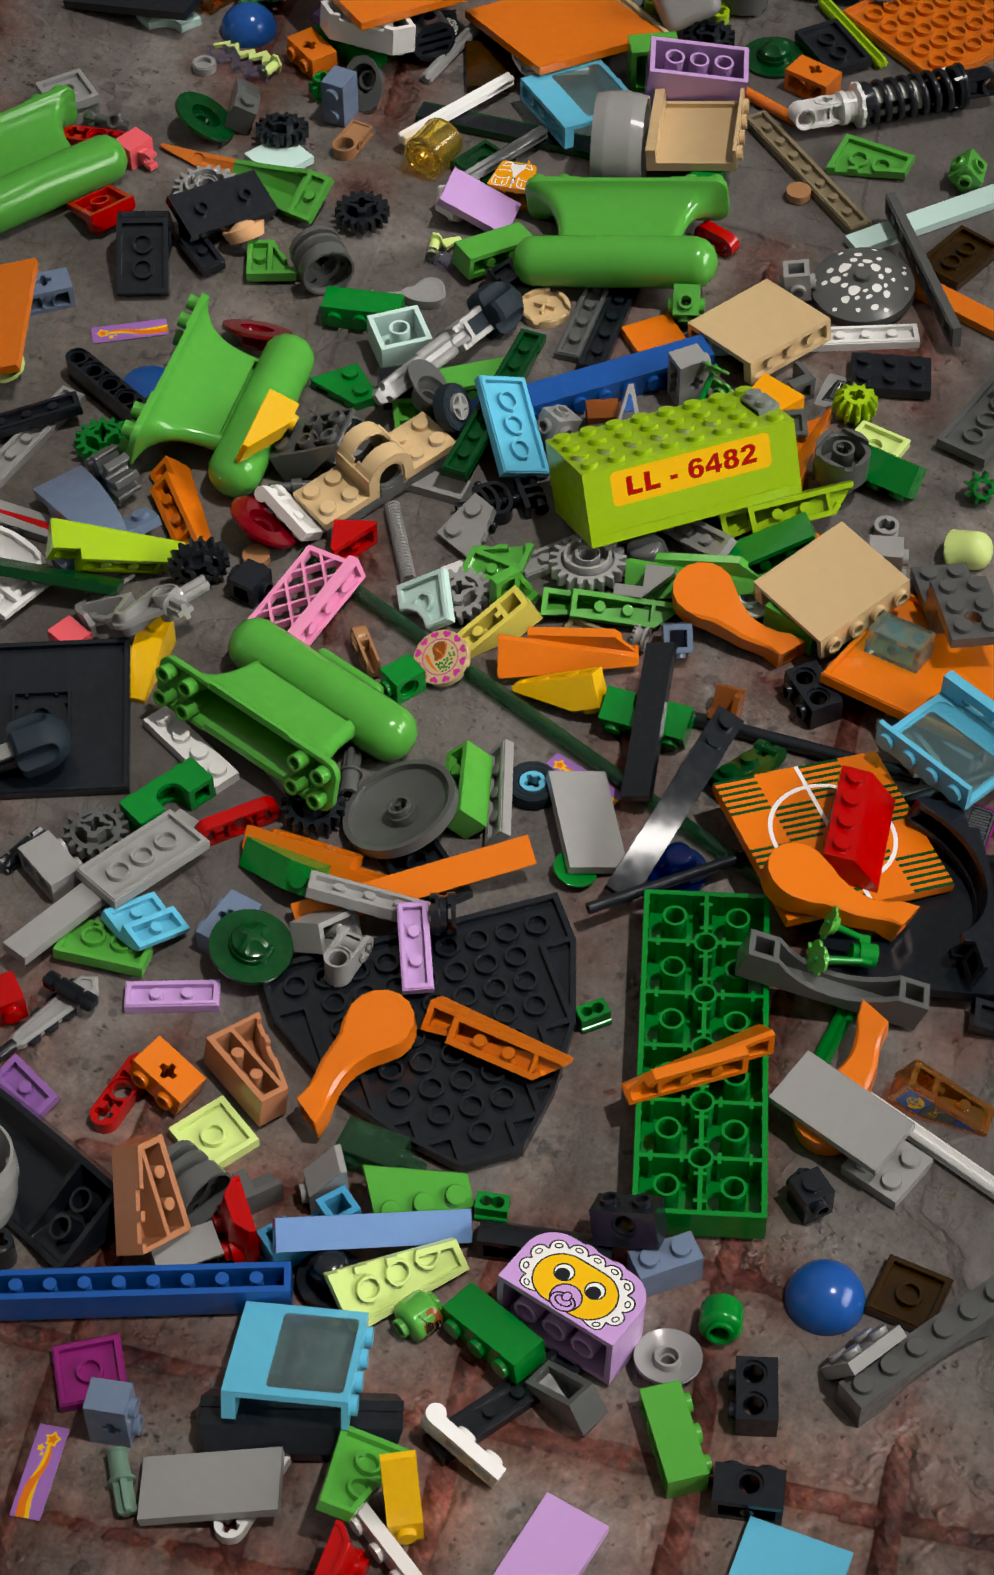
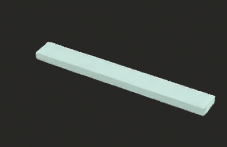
(927, 219)

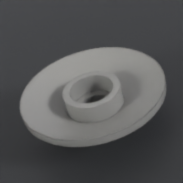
(670, 1347)

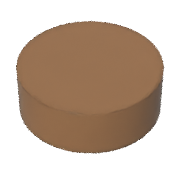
(798, 193)
(257, 553)

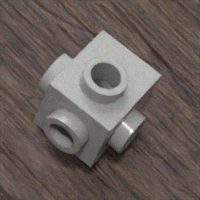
(798, 278)
(557, 420)

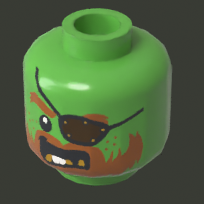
(418, 1315)

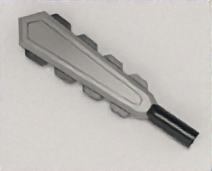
(46, 1019)

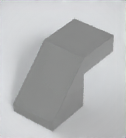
(654, 579)

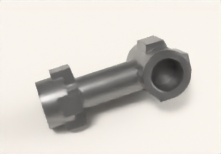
(116, 120)

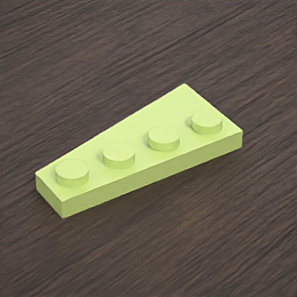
(384, 1281)

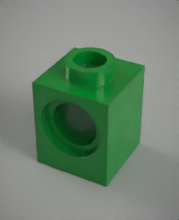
(403, 679)

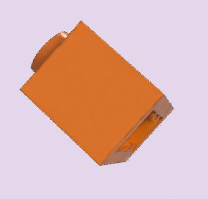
(310, 52)
(811, 78)
(182, 1079)

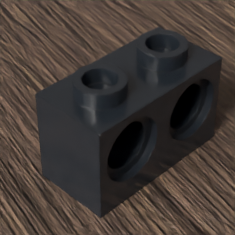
(812, 700)
(756, 1396)

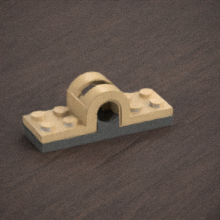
(378, 473)

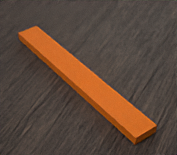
(445, 873)

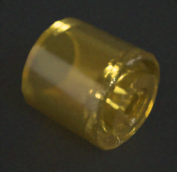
(433, 147)

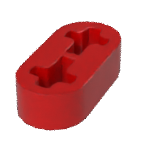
(723, 240)

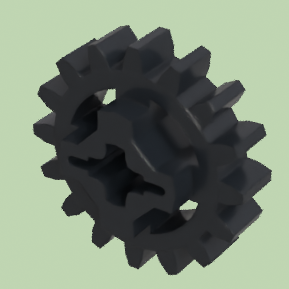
(710, 32)
(282, 130)
(362, 212)
(198, 560)
(302, 818)

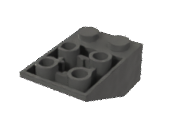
(310, 443)

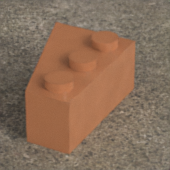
(247, 1068)
(145, 1196)

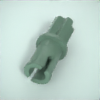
(121, 1481)

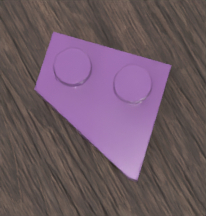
(27, 1085)

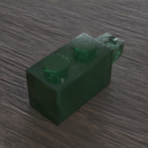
(375, 1146)

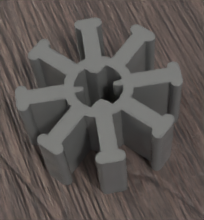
(113, 473)

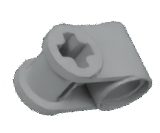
(345, 956)

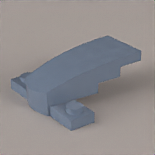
(82, 499)

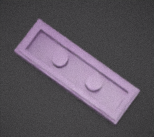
(415, 947)
(172, 996)

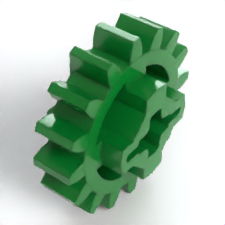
(97, 436)

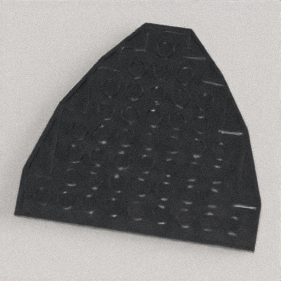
(453, 1106)

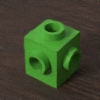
(967, 171)
(686, 295)

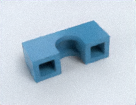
(333, 1203)

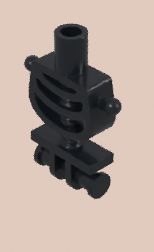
(499, 496)

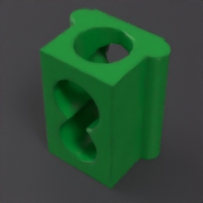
(593, 1015)
(486, 1206)

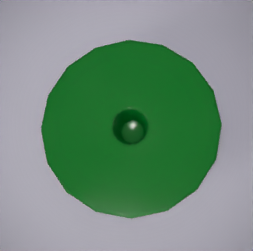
(573, 880)

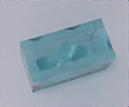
(900, 642)

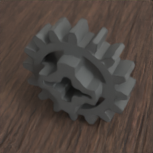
(94, 830)

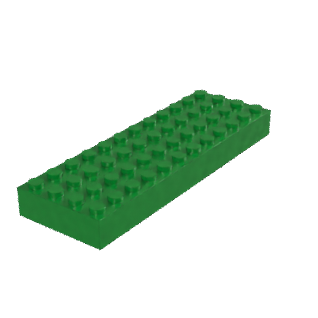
(709, 1141)

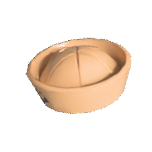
(244, 231)

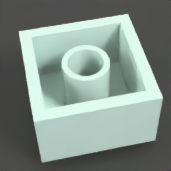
(397, 335)

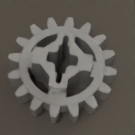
(469, 593)

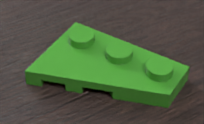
(98, 947)
(353, 1472)

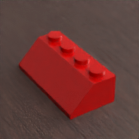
(858, 828)

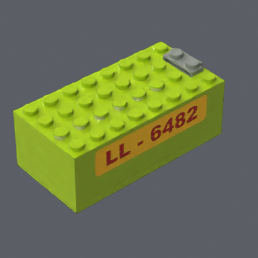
(673, 465)

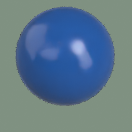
(249, 25)
(825, 1297)

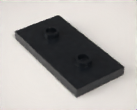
(221, 205)

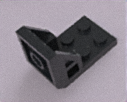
(143, 252)

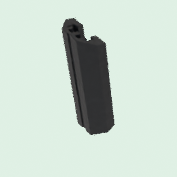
(301, 1429)

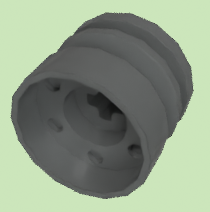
(321, 259)
(199, 1181)

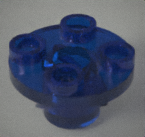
(676, 858)

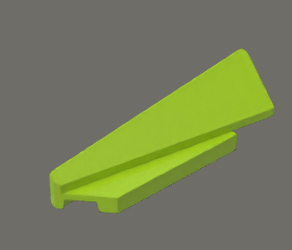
(816, 502)
(107, 549)

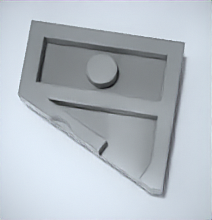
(468, 525)

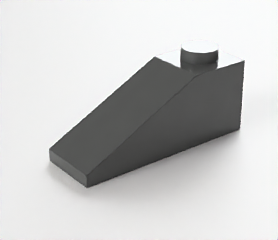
(242, 106)

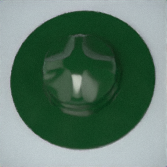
(772, 56)
(203, 116)
(250, 946)

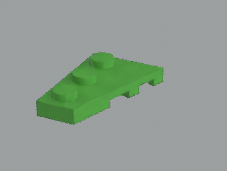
(869, 159)
(416, 1189)

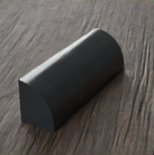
(504, 1240)

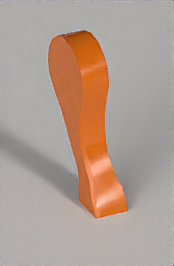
(709, 601)
(807, 884)
(373, 1032)
(859, 1066)

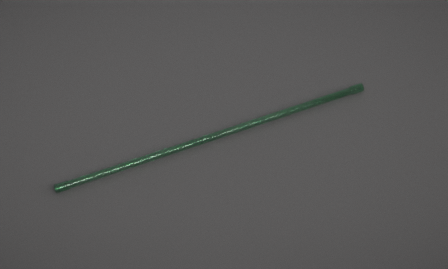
(543, 723)

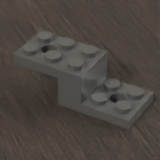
(956, 603)

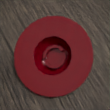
(253, 334)
(260, 523)

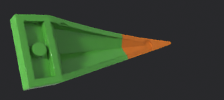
(294, 190)

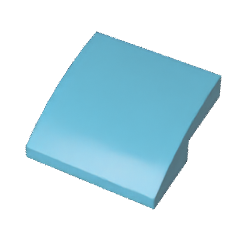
(144, 922)

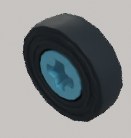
(529, 796)

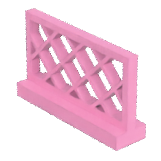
(320, 606)

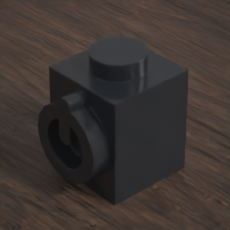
(249, 583)
(810, 1194)

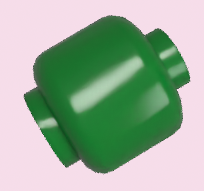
(721, 1318)

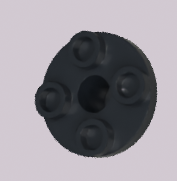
(311, 1280)

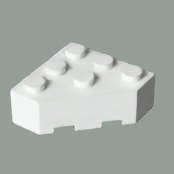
(390, 38)

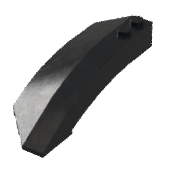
(62, 1191)

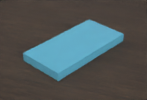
(512, 426)

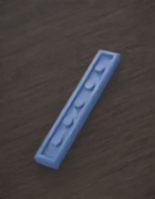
(370, 1230)

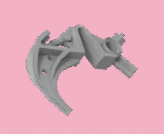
(132, 616)

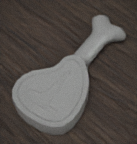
(427, 294)

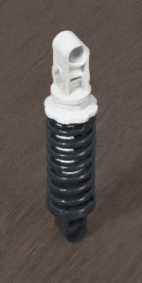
(909, 94)

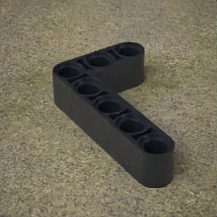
(101, 384)

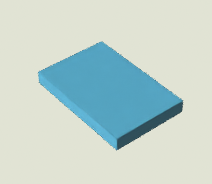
(780, 1551)

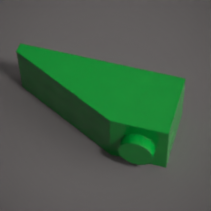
(279, 865)

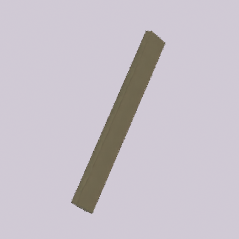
(805, 170)

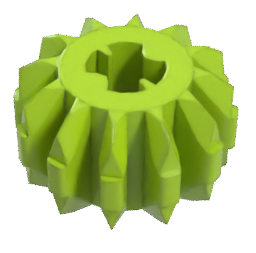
(854, 404)

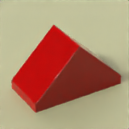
(353, 537)

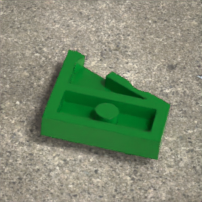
(346, 386)

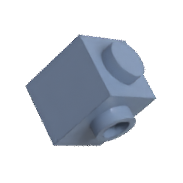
(681, 634)

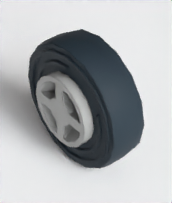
(451, 407)

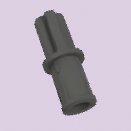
(351, 772)

